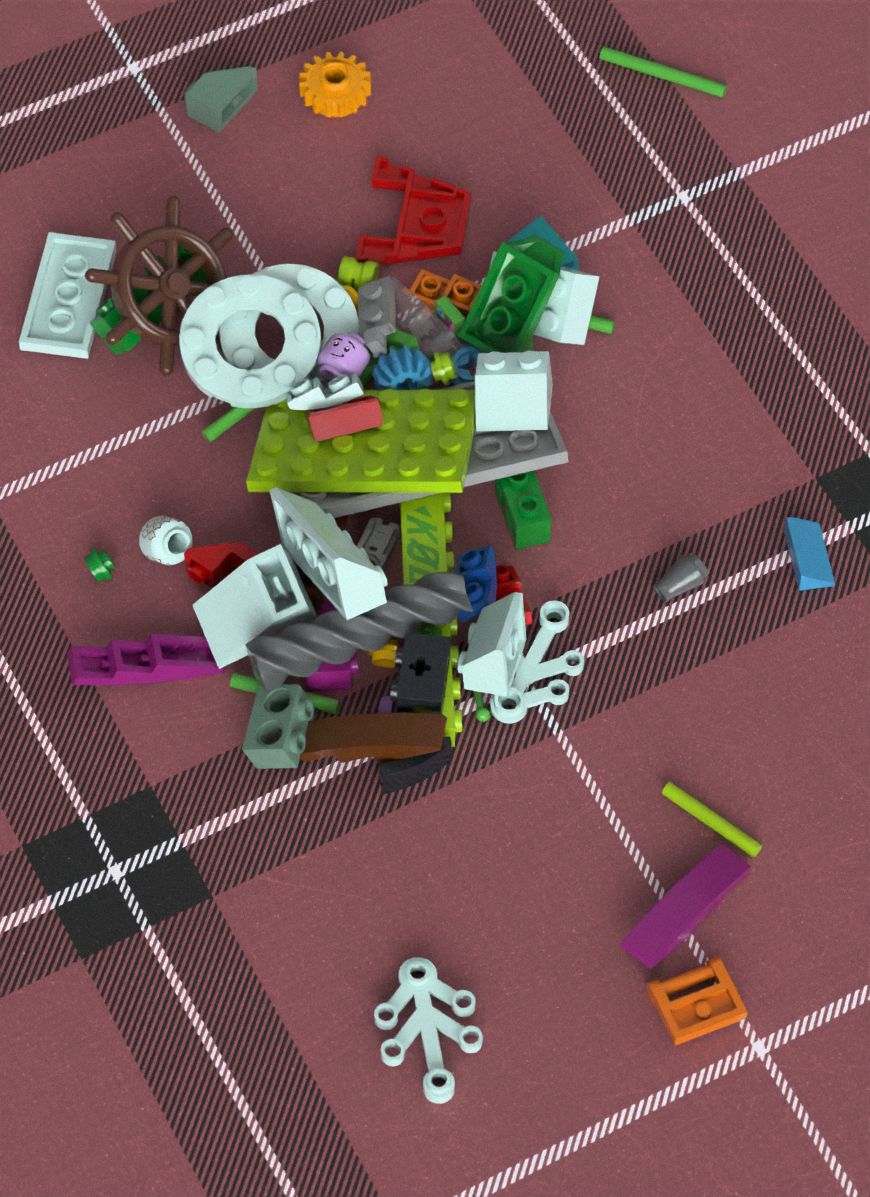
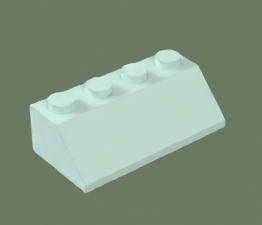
(328, 555)

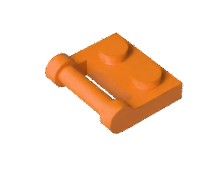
(701, 1010)

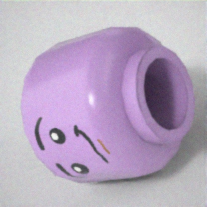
(343, 356)

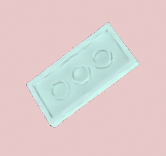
(63, 298)

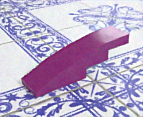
(142, 662)
(685, 906)

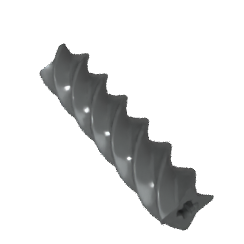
(333, 639)

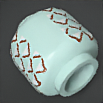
(165, 540)

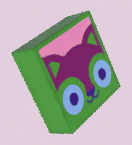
(449, 315)

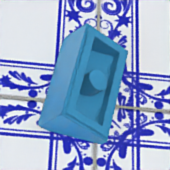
(808, 554)

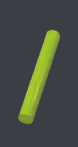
(711, 819)

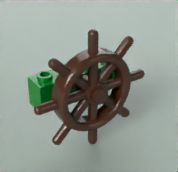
(152, 298)

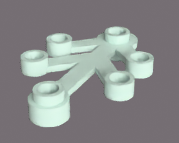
(532, 670)
(427, 1021)

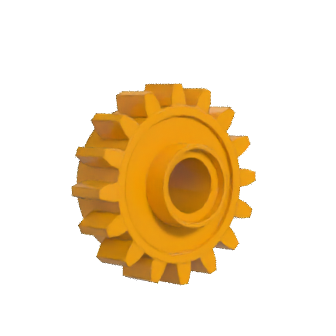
(335, 85)

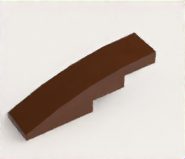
(377, 735)

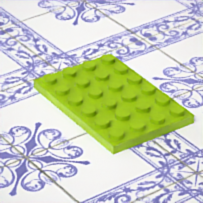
(415, 450)

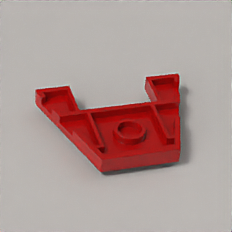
(430, 218)

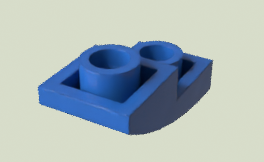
(480, 579)

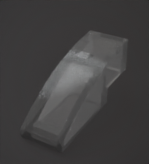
(418, 320)

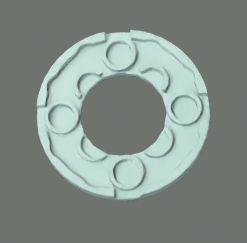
(324, 295)
(257, 386)

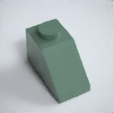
(220, 96)

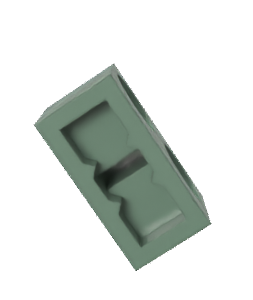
(278, 727)

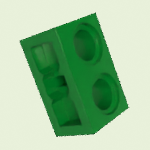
(524, 509)

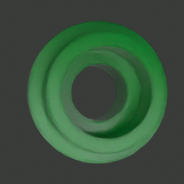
(99, 564)

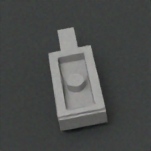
(376, 314)

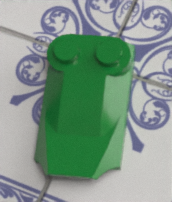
(513, 296)

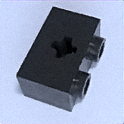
(423, 657)

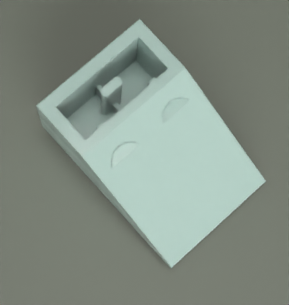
(568, 308)
(253, 603)

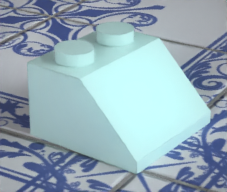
(513, 391)
(494, 647)

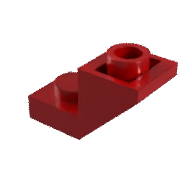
(215, 562)

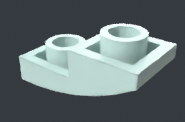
(312, 395)

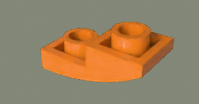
(459, 290)

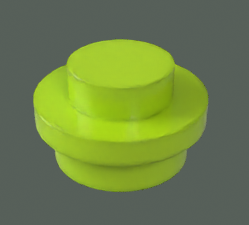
(443, 368)

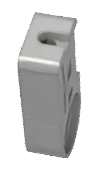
(379, 541)

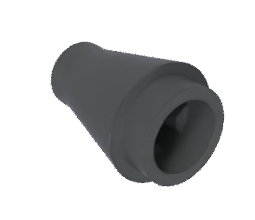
(681, 577)

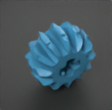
(402, 370)

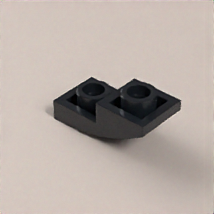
(410, 771)

